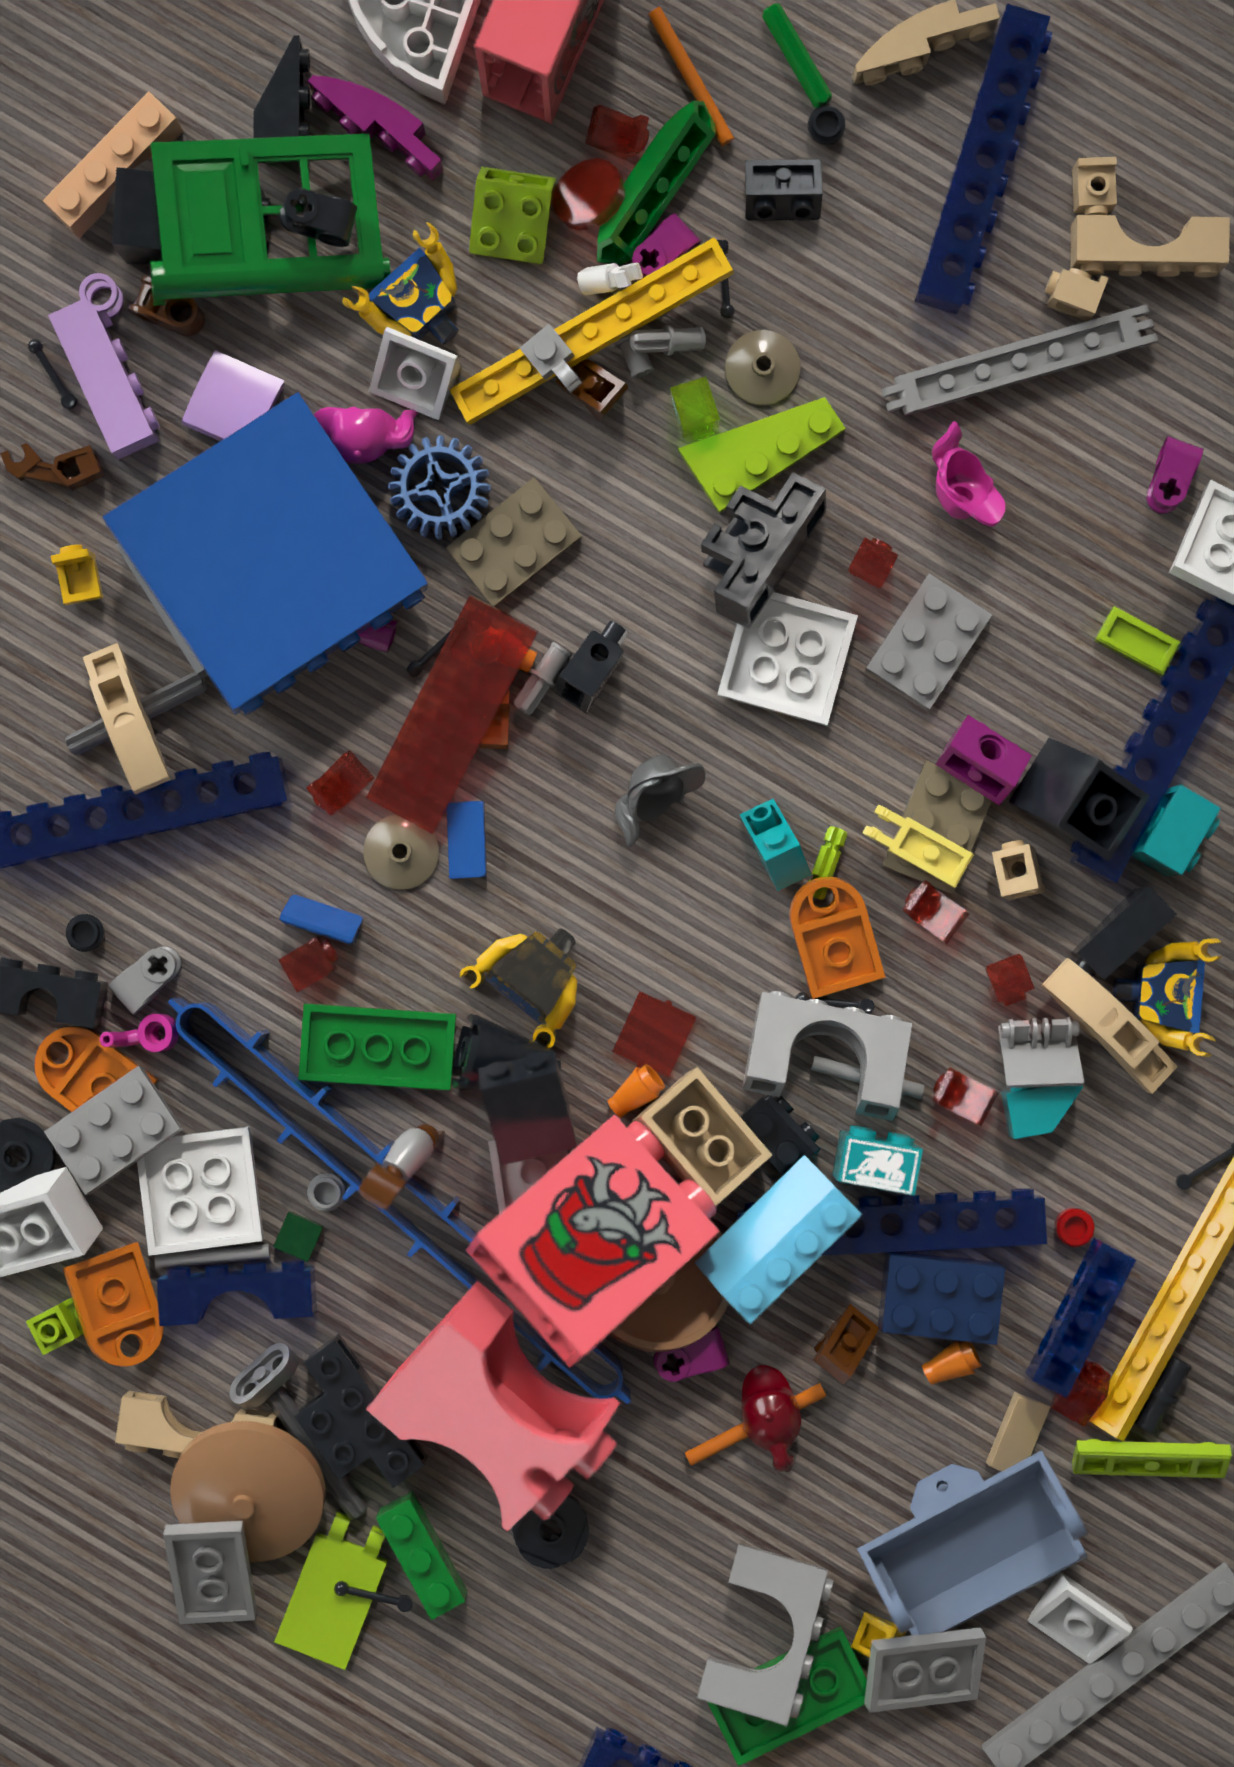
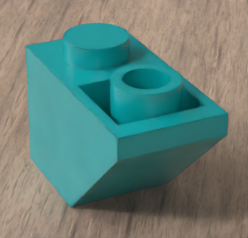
(775, 844)
(1036, 1109)

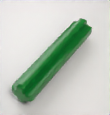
(797, 55)

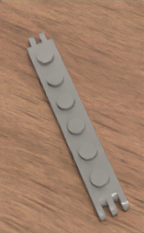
(1020, 361)

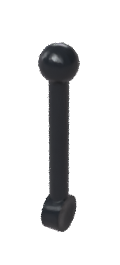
(727, 309)
(67, 400)
(416, 667)
(866, 1005)
(1185, 1181)
(403, 1603)

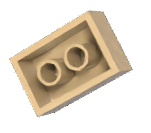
(704, 1136)

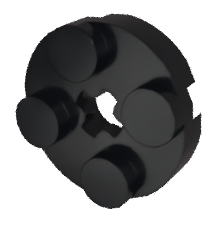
(37, 1148)
(561, 1547)

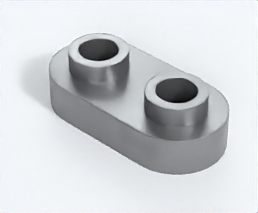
(263, 1376)

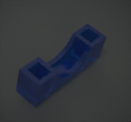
(285, 1290)

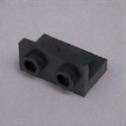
(783, 189)
(779, 1132)

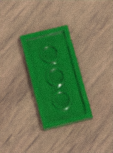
(377, 1046)
(832, 1689)

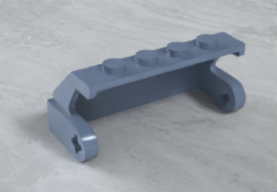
(974, 1544)

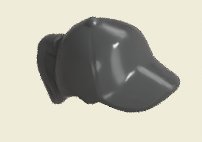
(653, 790)

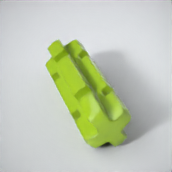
(828, 857)

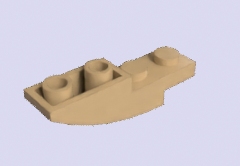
(909, 43)
(125, 718)
(1110, 1024)

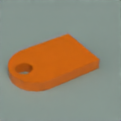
(834, 940)
(87, 1069)
(113, 1301)

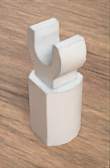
(607, 277)

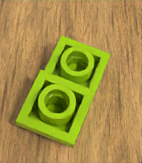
(55, 1326)

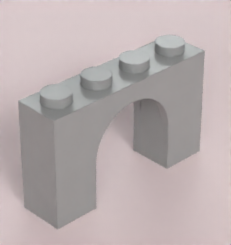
(876, 1040)
(771, 1690)

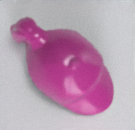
(366, 433)
(963, 483)

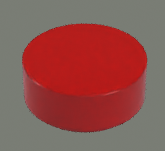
(1074, 1227)

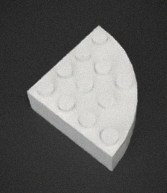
(418, 39)

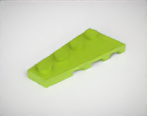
(759, 449)

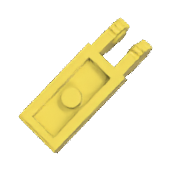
(922, 847)

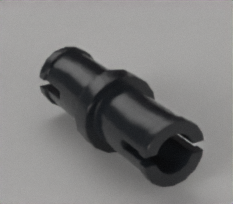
(1163, 1394)

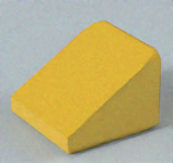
(871, 1629)

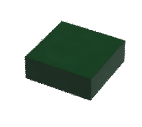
(298, 1236)

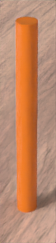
(689, 73)
(738, 1432)

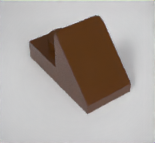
(598, 388)
(845, 1344)

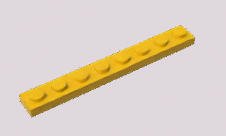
(597, 328)
(1170, 1312)

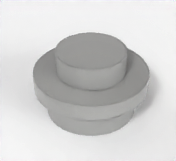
(326, 1192)

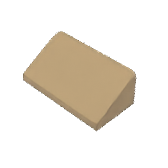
(1017, 1432)

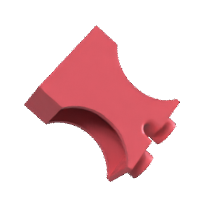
(490, 1404)

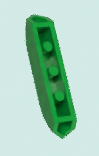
(655, 181)

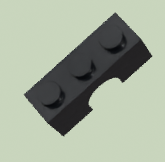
(78, 997)

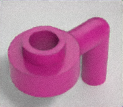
(145, 1035)

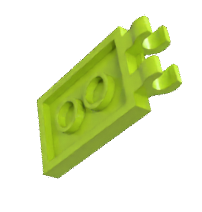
(316, 1617)

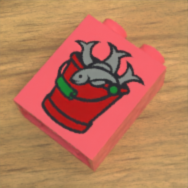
(532, 51)
(594, 1237)

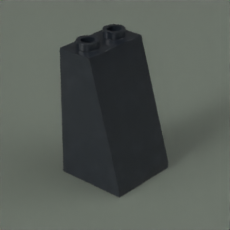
(136, 217)

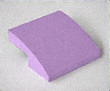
(230, 397)

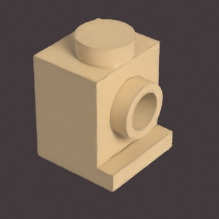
(1090, 171)
(1075, 293)
(1005, 862)

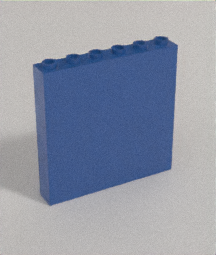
(267, 554)

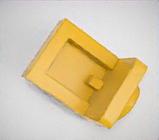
(77, 574)

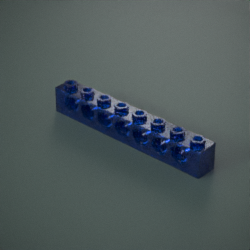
(1016, 29)
(1181, 727)
(269, 792)
(1026, 1228)

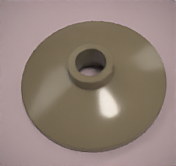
(760, 386)
(405, 872)

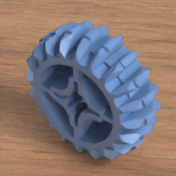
(423, 493)

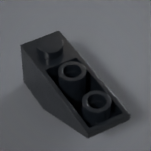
(285, 97)

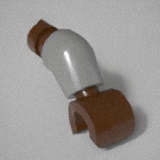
(400, 1164)

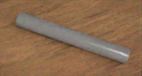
(853, 1074)
(213, 1256)

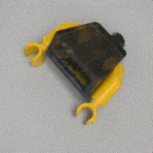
(533, 976)

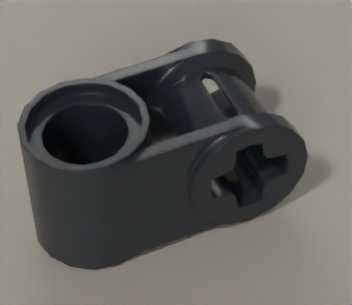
(323, 217)

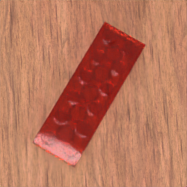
(452, 714)

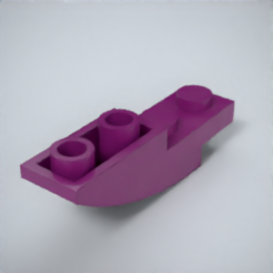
(370, 112)

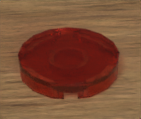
(588, 194)

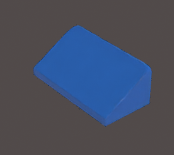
(467, 840)
(321, 919)

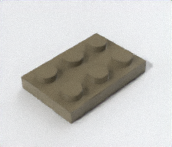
(514, 542)
(946, 808)

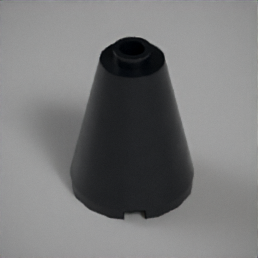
(485, 1044)

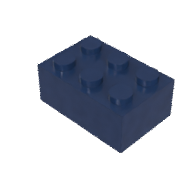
(941, 1297)

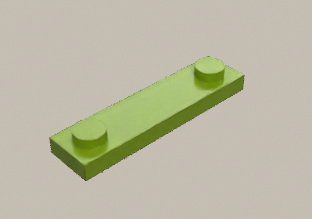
(1151, 1459)

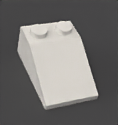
(44, 1222)

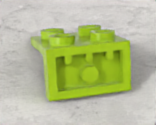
(511, 215)

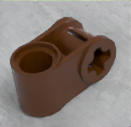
(166, 314)

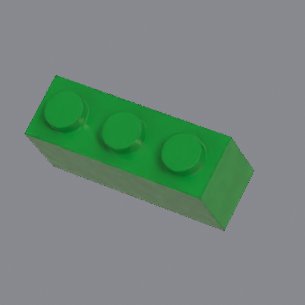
(422, 1555)

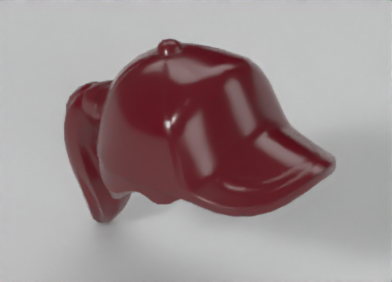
(771, 1414)

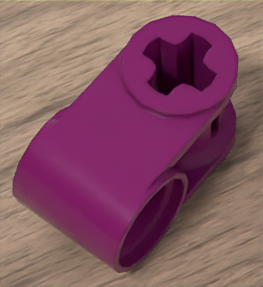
(665, 244)
(1174, 470)
(698, 1358)

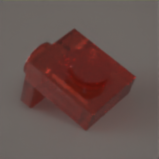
(617, 132)
(873, 562)
(340, 784)
(934, 911)
(309, 963)
(1009, 980)
(964, 1096)
(1085, 1395)

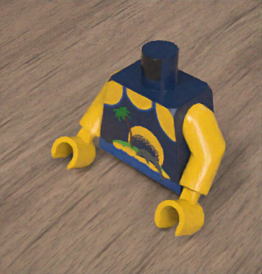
(414, 294)
(1170, 993)

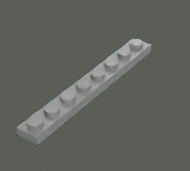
(1114, 1671)

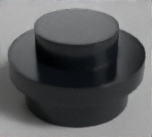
(826, 125)
(85, 932)

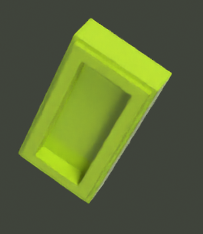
(1137, 641)

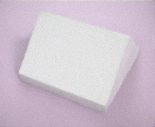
(414, 373)
(1079, 1619)

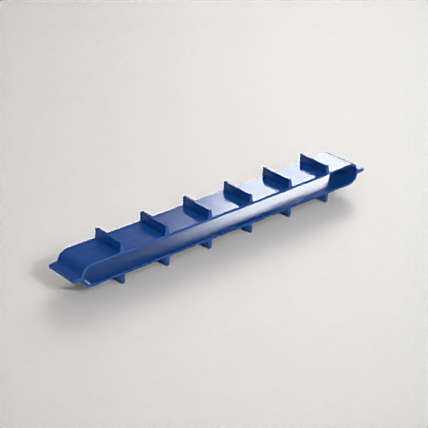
(229, 1072)

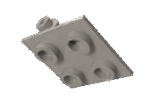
(1041, 1053)

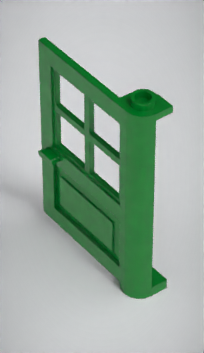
(216, 223)

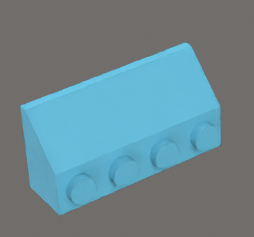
(777, 1239)

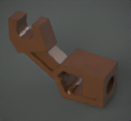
(36, 469)

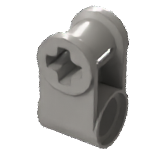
(142, 982)

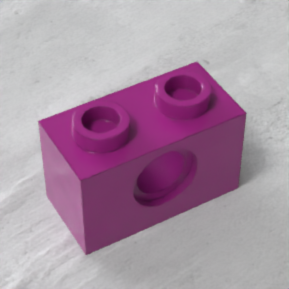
(983, 760)

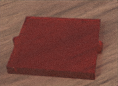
(654, 1033)

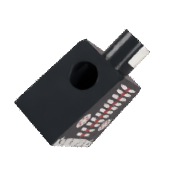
(585, 676)

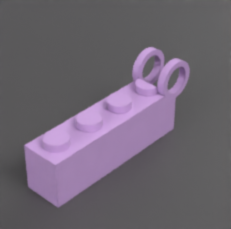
(101, 370)

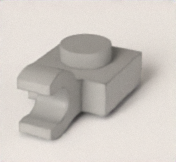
(550, 356)

